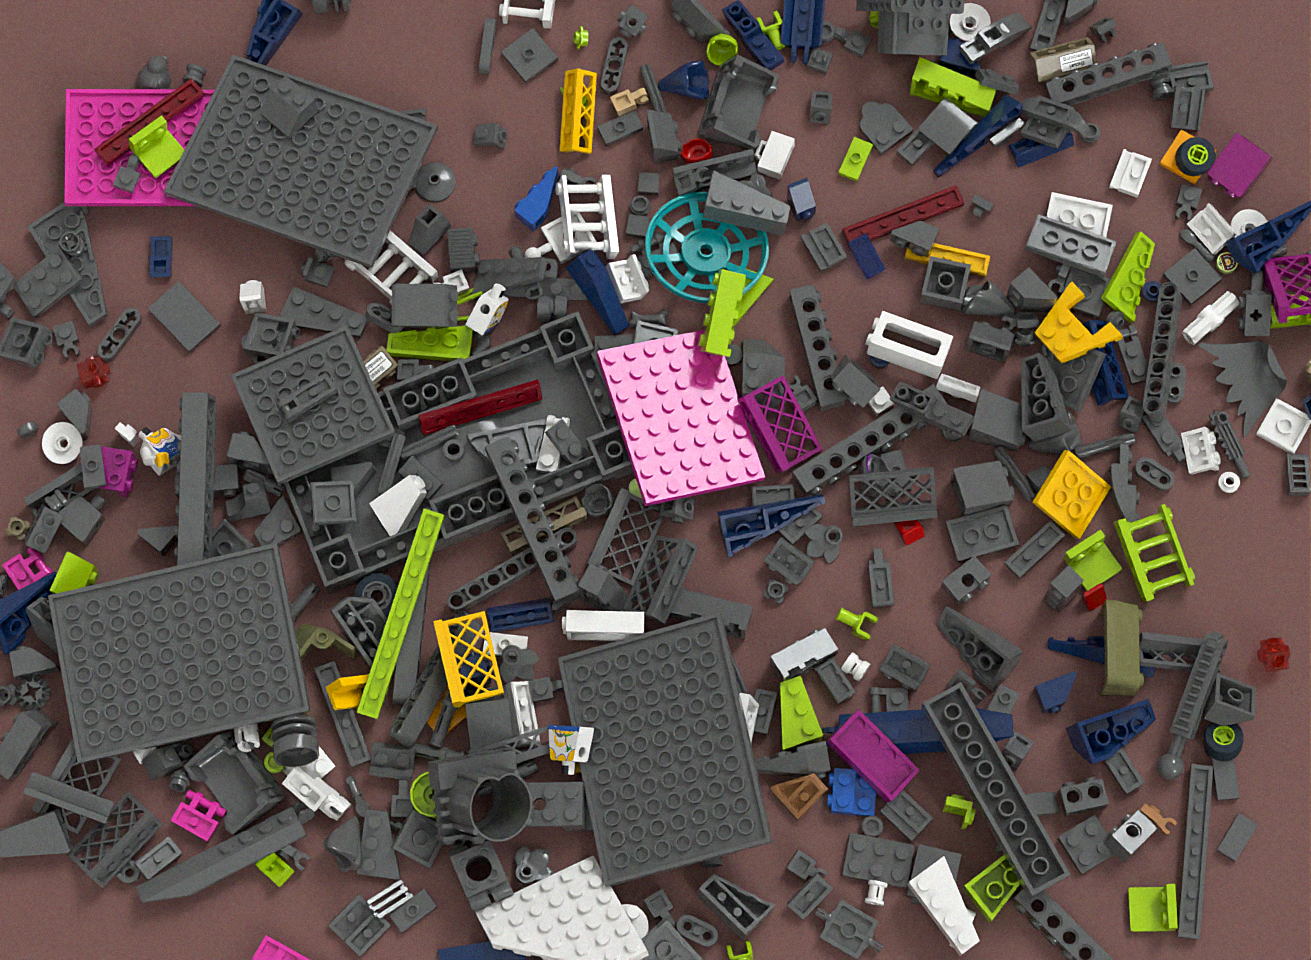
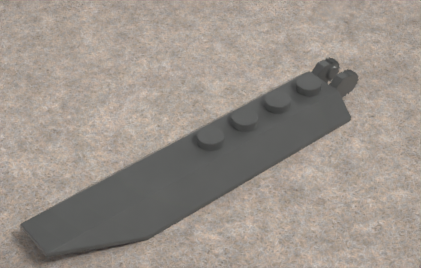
(228, 856)

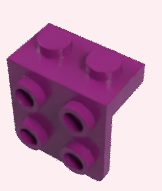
(119, 470)

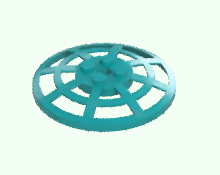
(697, 240)

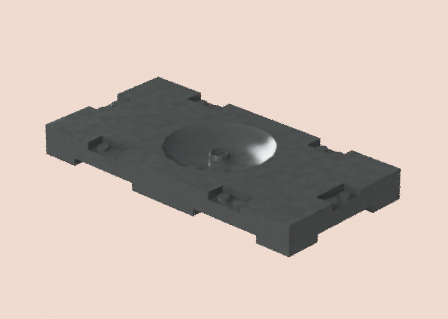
(471, 493)

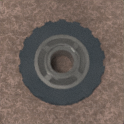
(378, 583)

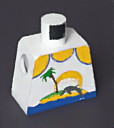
(488, 310)
(569, 745)

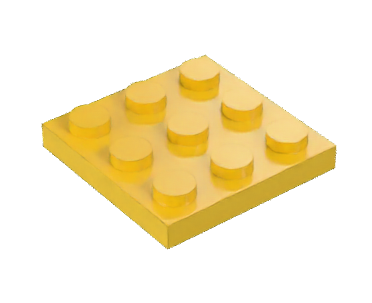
(1071, 494)

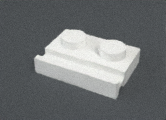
(1130, 173)
(1211, 229)

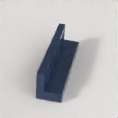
(1105, 381)

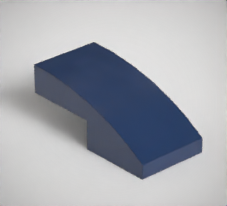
(161, 256)

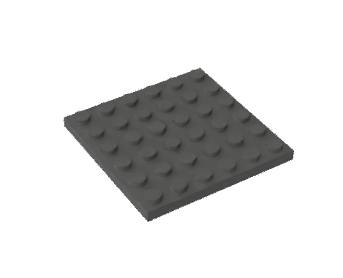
(329, 430)

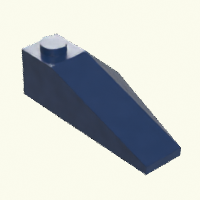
(596, 284)
(13, 614)
(1107, 733)
(478, 951)

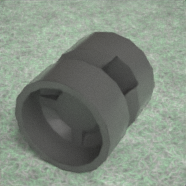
(551, 308)

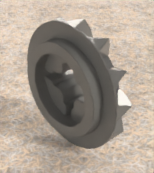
(42, 694)

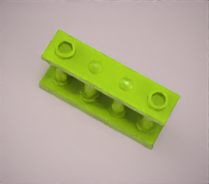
(1133, 549)

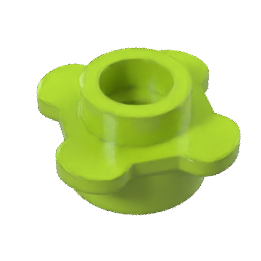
(580, 37)

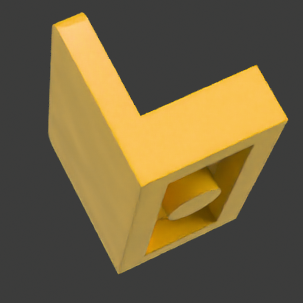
(346, 691)

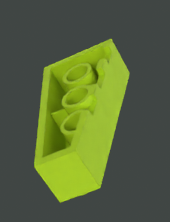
(937, 82)
(722, 313)

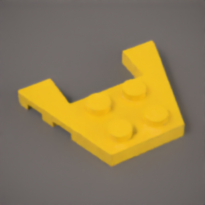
(1065, 333)

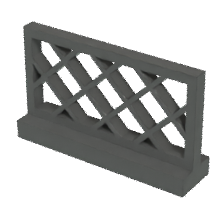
(896, 512)
(609, 529)
(668, 583)
(60, 773)
(124, 847)

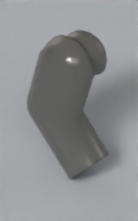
(483, 343)

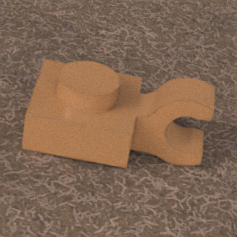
(1153, 815)

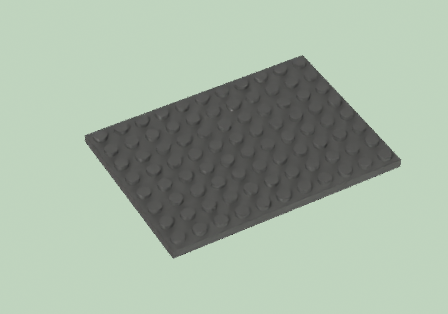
(324, 186)
(178, 653)
(667, 752)

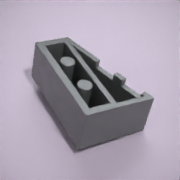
(601, 589)
(734, 906)

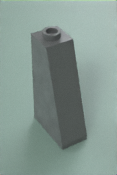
(36, 836)

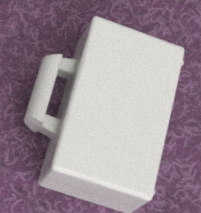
(775, 154)

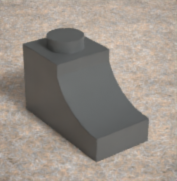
(249, 503)

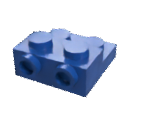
(850, 794)

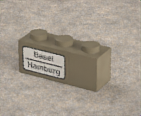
(1062, 59)
(379, 365)

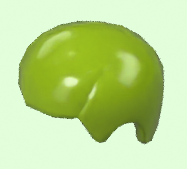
(721, 48)

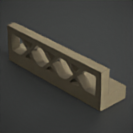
(564, 521)

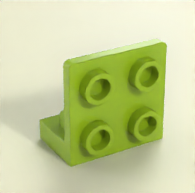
(156, 147)
(1092, 561)
(1152, 908)

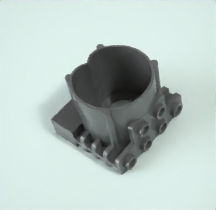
(912, 25)
(454, 787)

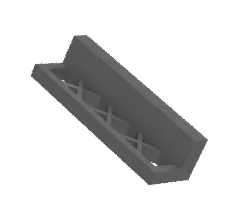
(735, 166)
(61, 483)
(1170, 645)
(523, 754)
(68, 797)

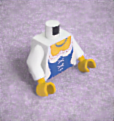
(160, 449)

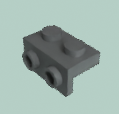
(789, 562)
(905, 667)

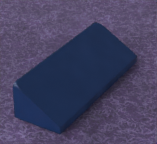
(1028, 151)
(520, 614)

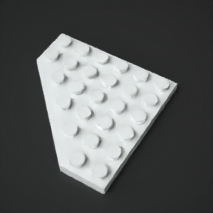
(564, 919)

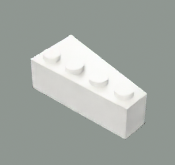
(944, 904)

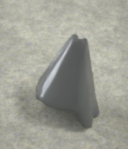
(986, 300)
(1060, 442)
(346, 845)

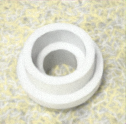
(1229, 488)

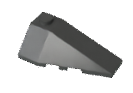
(984, 650)
(805, 761)

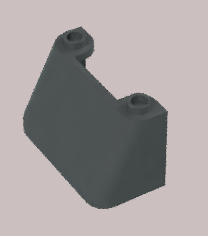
(737, 102)
(236, 781)

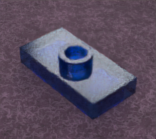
(866, 256)

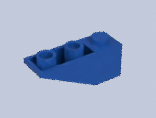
(536, 206)

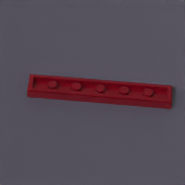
(168, 107)
(907, 214)
(480, 407)

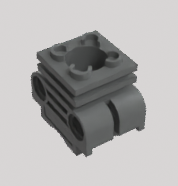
(475, 891)

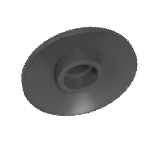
(437, 190)

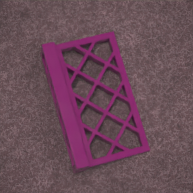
(1280, 299)
(767, 436)

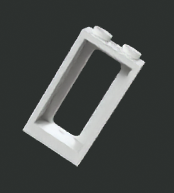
(904, 355)
(602, 625)

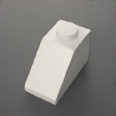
(252, 297)

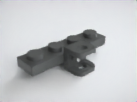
(553, 285)

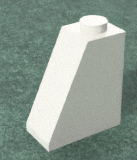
(399, 504)

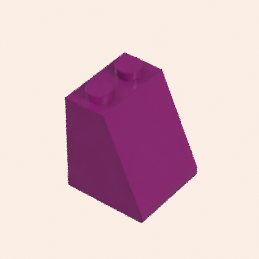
(1239, 166)

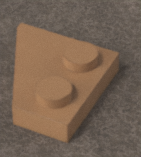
(800, 793)

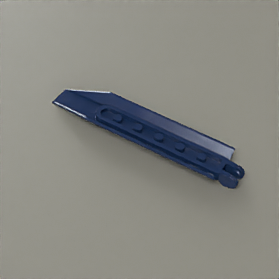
(802, 26)
(914, 734)

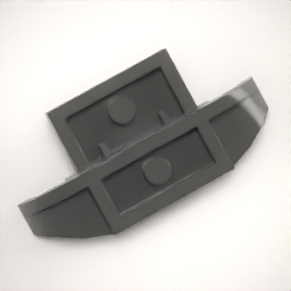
(1051, 121)

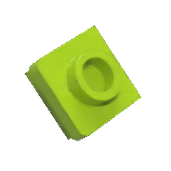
(275, 869)

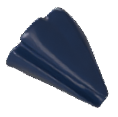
(688, 81)

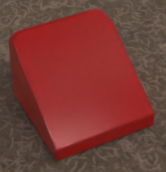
(910, 531)
(1094, 597)

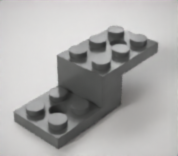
(564, 806)

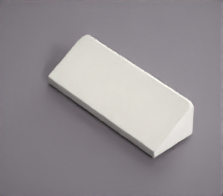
(521, 711)

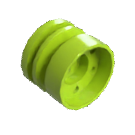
(421, 796)

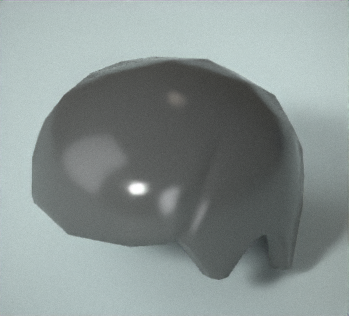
(597, 500)

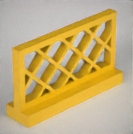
(450, 663)

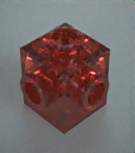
(93, 372)
(1274, 654)

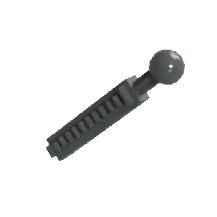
(1193, 702)

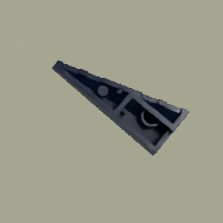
(272, 26)
(1000, 115)
(1258, 245)
(748, 524)
(1093, 650)

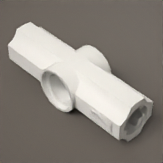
(1210, 318)

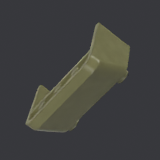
(321, 638)
(1121, 648)

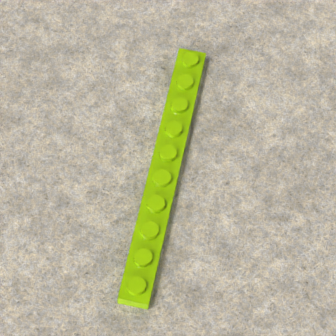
(400, 614)

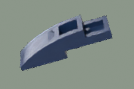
(751, 36)

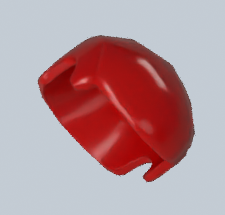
(696, 151)

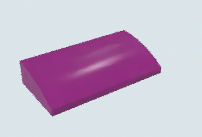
(872, 756)

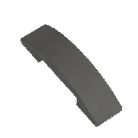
(1048, 24)

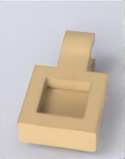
(626, 101)

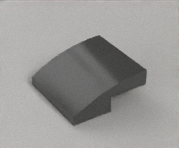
(947, 126)
(358, 925)

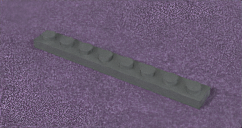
(1195, 852)

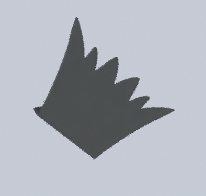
(1252, 372)

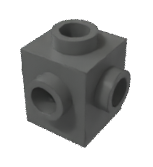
(639, 18)
(678, 510)

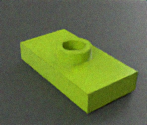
(855, 159)

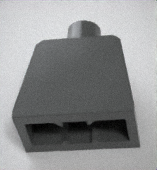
(83, 518)

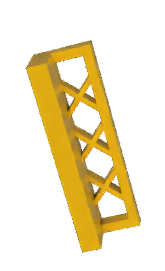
(574, 109)

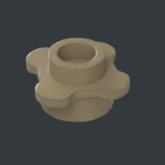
(15, 522)

